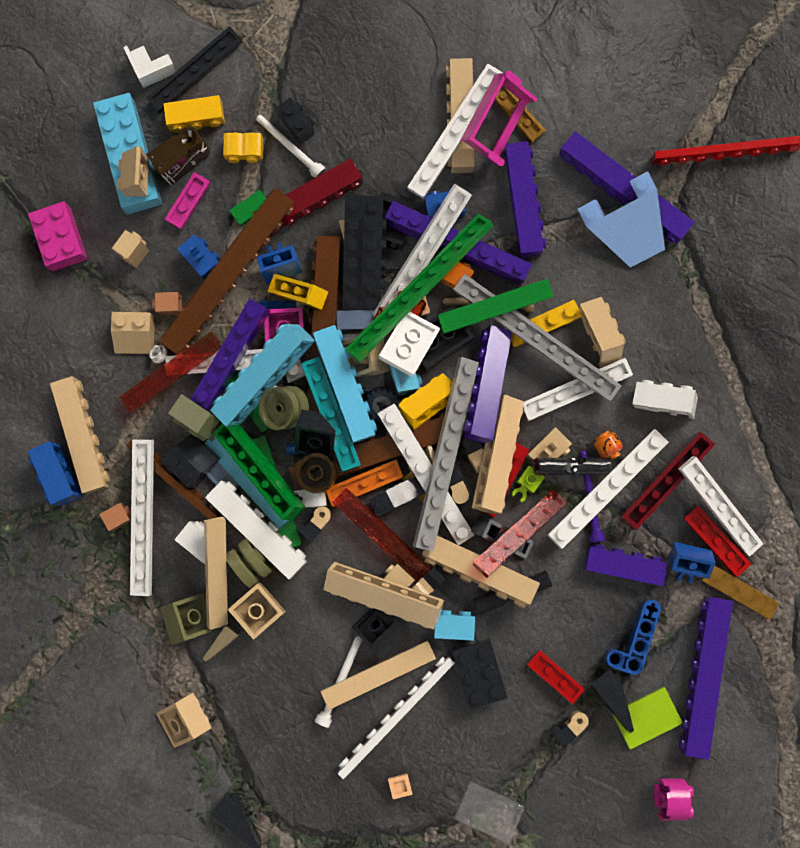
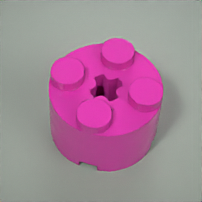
(673, 799)

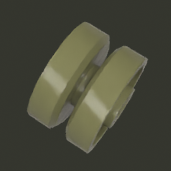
(282, 407)
(246, 564)

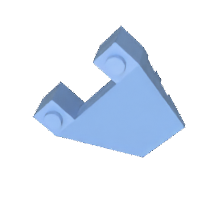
(632, 230)

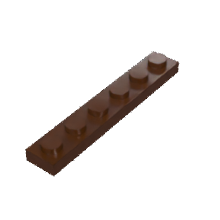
(195, 497)

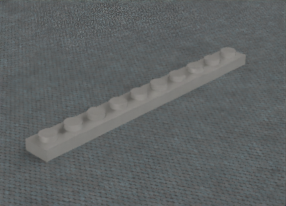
(543, 342)
(445, 454)

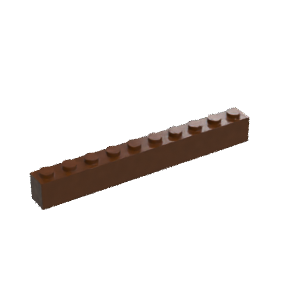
(226, 271)
(326, 277)
(383, 449)

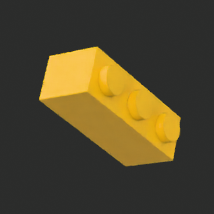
(194, 113)
(298, 291)
(426, 401)

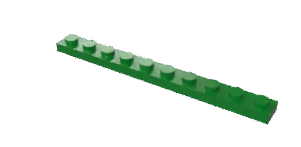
(419, 287)

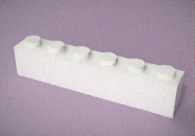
(256, 529)

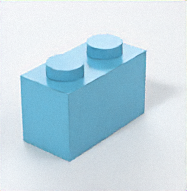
(455, 626)

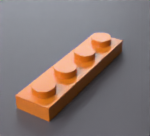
(368, 480)

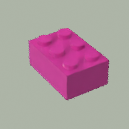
(57, 236)

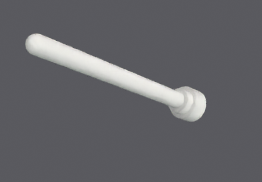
(315, 168)
(324, 717)

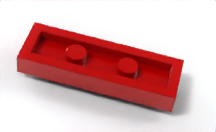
(555, 676)

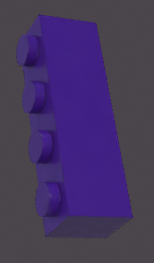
(625, 566)

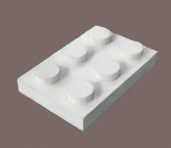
(409, 343)

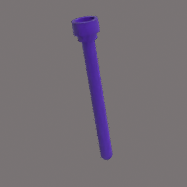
(596, 533)

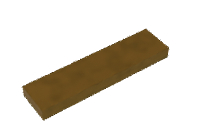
(527, 124)
(742, 593)

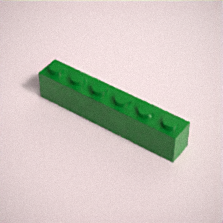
(259, 471)

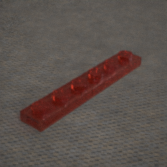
(171, 372)
(519, 533)
(381, 534)

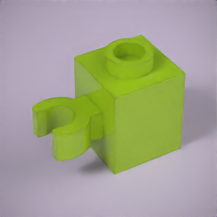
(528, 482)

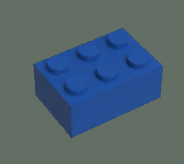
(54, 474)

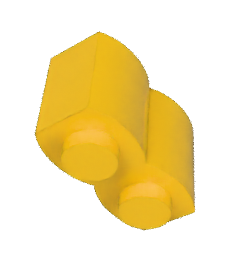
(243, 147)

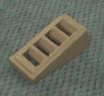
(226, 636)

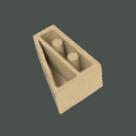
(602, 331)

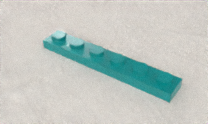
(330, 410)

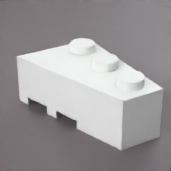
(665, 398)

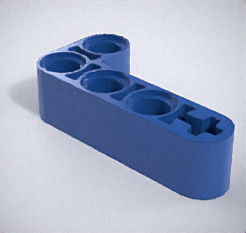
(636, 635)

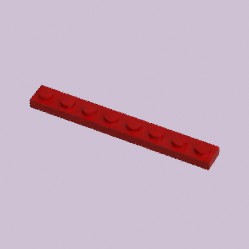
(721, 151)

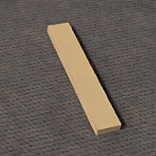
(216, 572)
(378, 675)

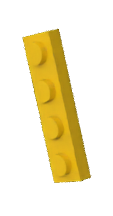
(552, 320)

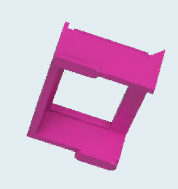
(512, 84)

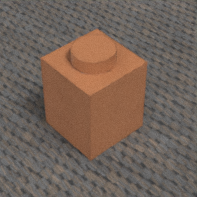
(167, 303)
(116, 516)

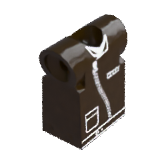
(179, 154)

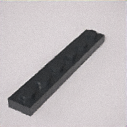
(195, 69)

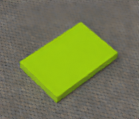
(650, 717)

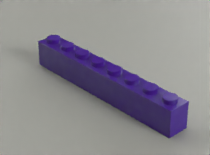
(616, 181)
(480, 255)
(706, 677)

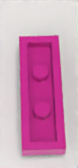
(187, 201)

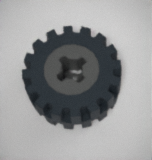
(384, 397)

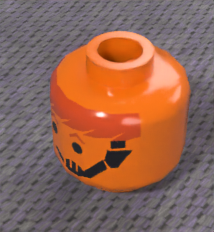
(608, 445)

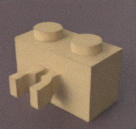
(552, 446)

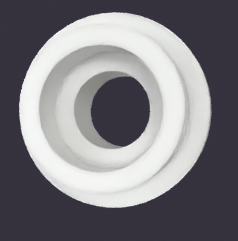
(158, 353)

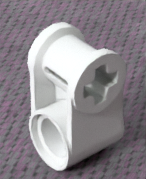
(312, 500)

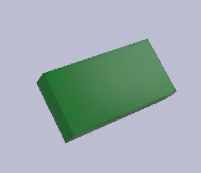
(243, 211)

